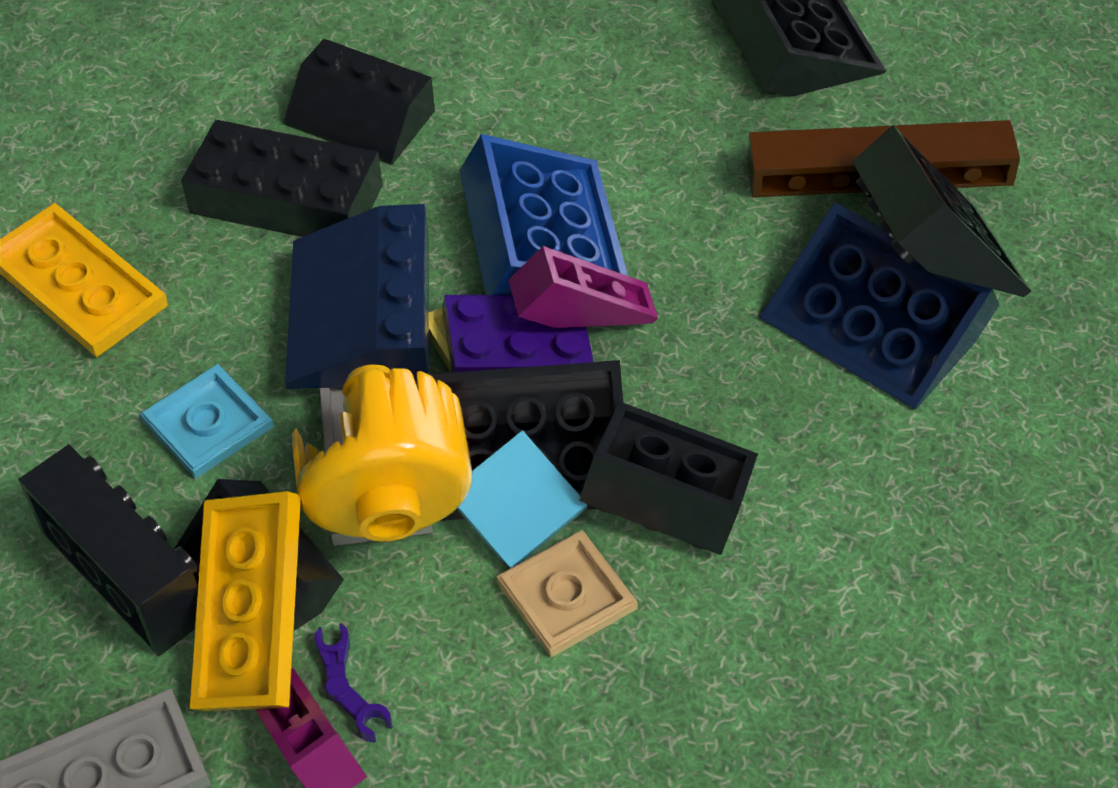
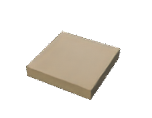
(567, 593)

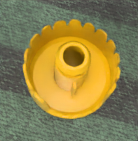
(398, 460)

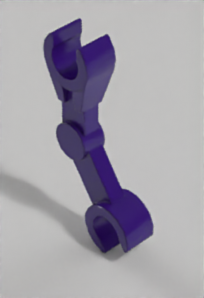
(338, 688)

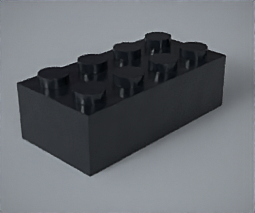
(279, 179)
(114, 547)

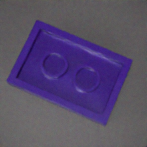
(489, 335)

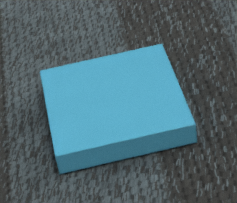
(206, 420)
(519, 501)

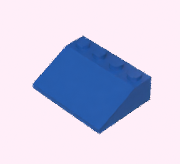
(535, 199)

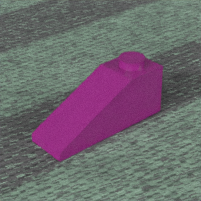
(577, 293)
(311, 741)

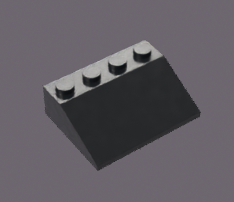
(799, 43)
(932, 217)
(555, 405)

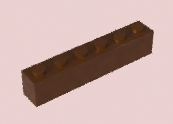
(822, 158)

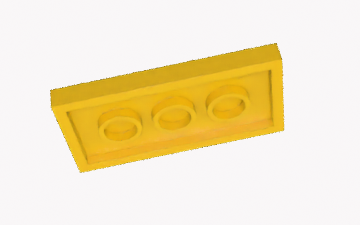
(78, 280)
(246, 603)

